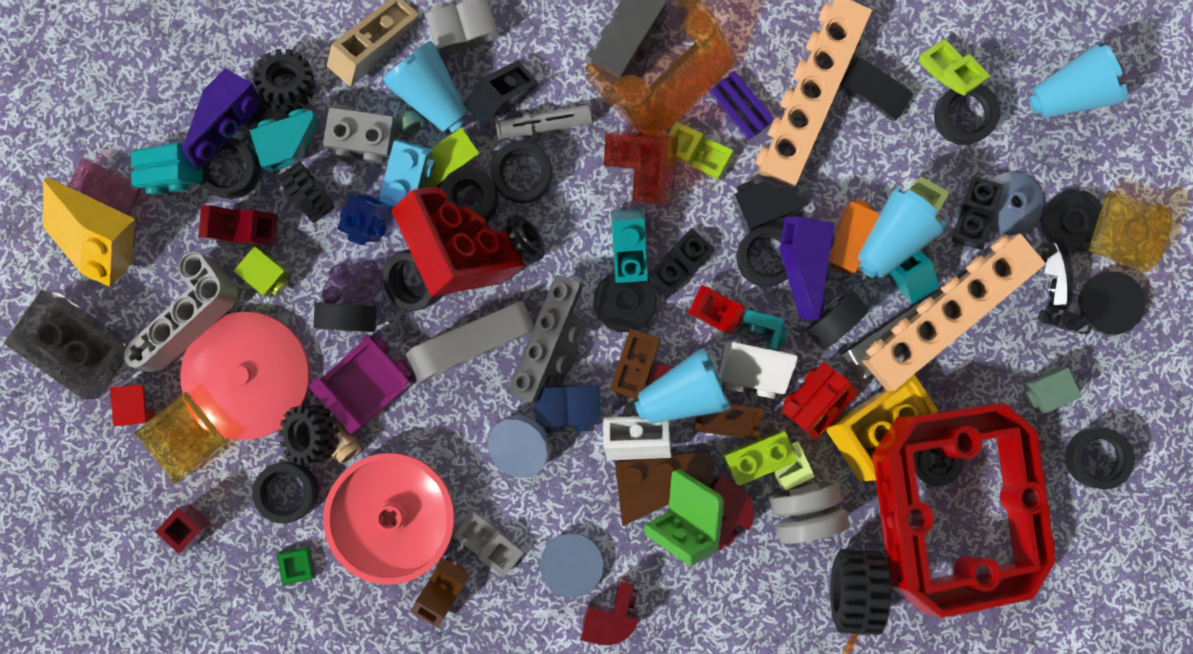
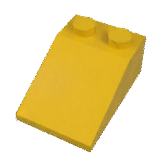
(88, 232)
(865, 425)

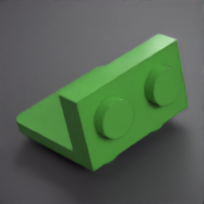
(692, 521)

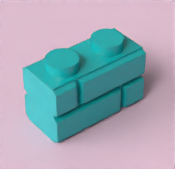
(163, 169)

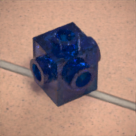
(364, 218)

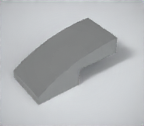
(487, 542)

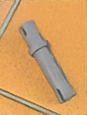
(543, 122)

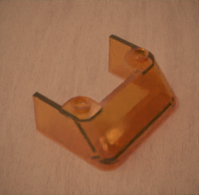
(681, 86)

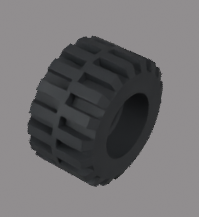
(860, 592)

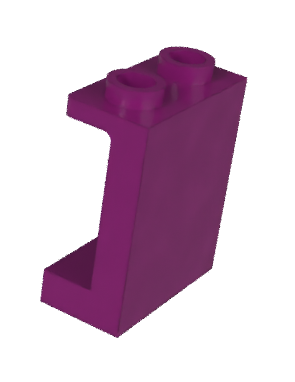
(362, 383)

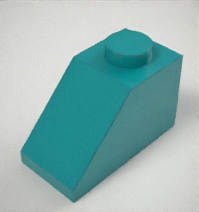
(915, 277)

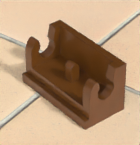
(635, 363)
(734, 422)

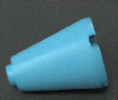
(1081, 85)
(428, 88)
(899, 233)
(684, 391)

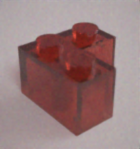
(651, 158)

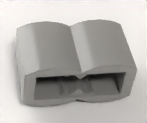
(461, 25)

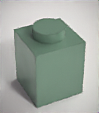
(1051, 390)

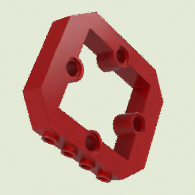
(1021, 496)

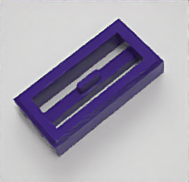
(752, 99)

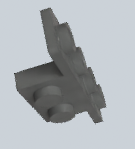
(552, 341)

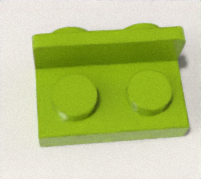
(760, 457)

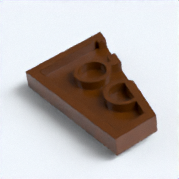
(647, 482)

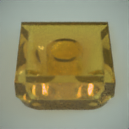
(1131, 232)
(181, 438)

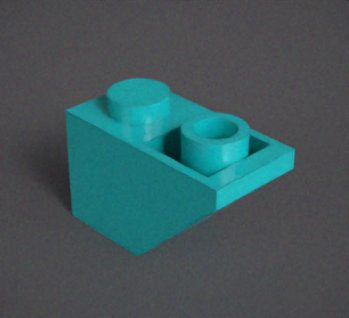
(285, 140)
(629, 245)

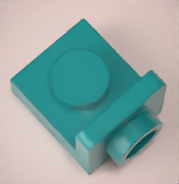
(761, 322)

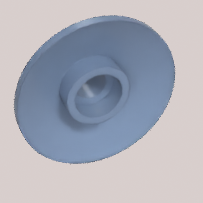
(1015, 220)

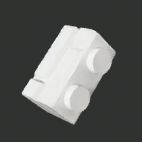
(636, 438)

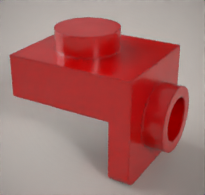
(716, 310)

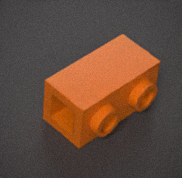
(850, 235)

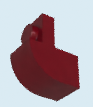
(238, 226)
(736, 509)
(611, 625)

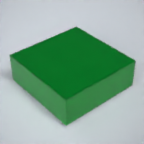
(296, 565)

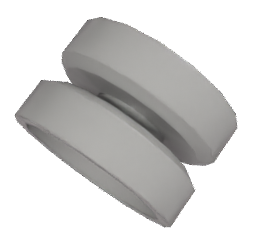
(809, 512)

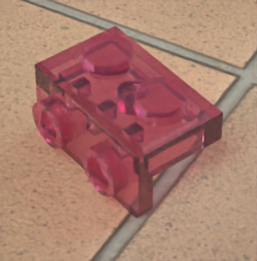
(105, 186)

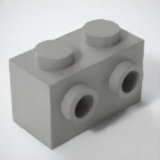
(359, 134)

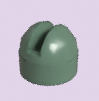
(410, 121)

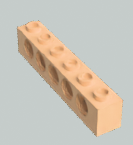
(850, 20)
(1020, 264)

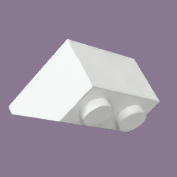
(756, 369)

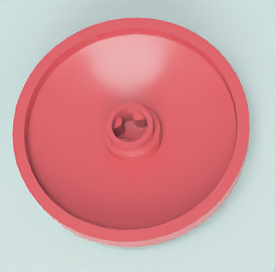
(246, 374)
(389, 518)

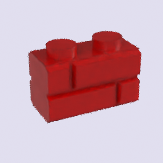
(818, 400)

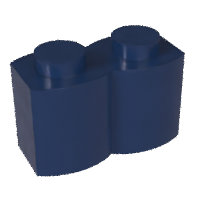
(568, 407)

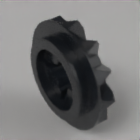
(525, 239)
(1065, 320)
(936, 476)

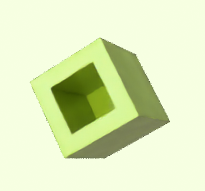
(263, 273)

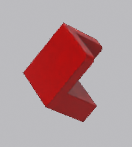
(129, 405)

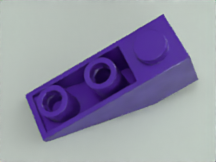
(219, 115)
(805, 256)

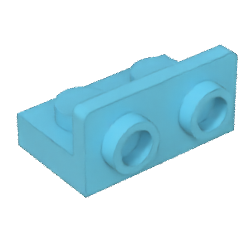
(405, 171)

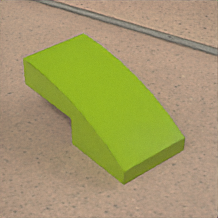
(952, 69)
(701, 152)
(450, 154)

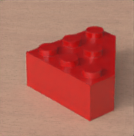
(453, 244)

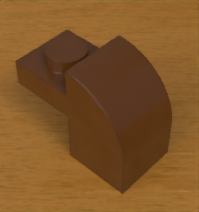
(440, 592)

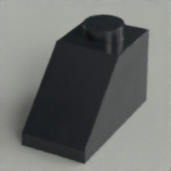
(499, 92)
(764, 204)

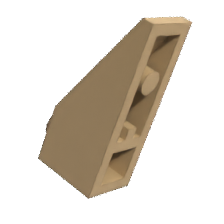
(370, 40)

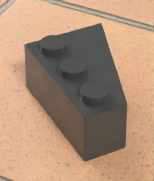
(627, 38)

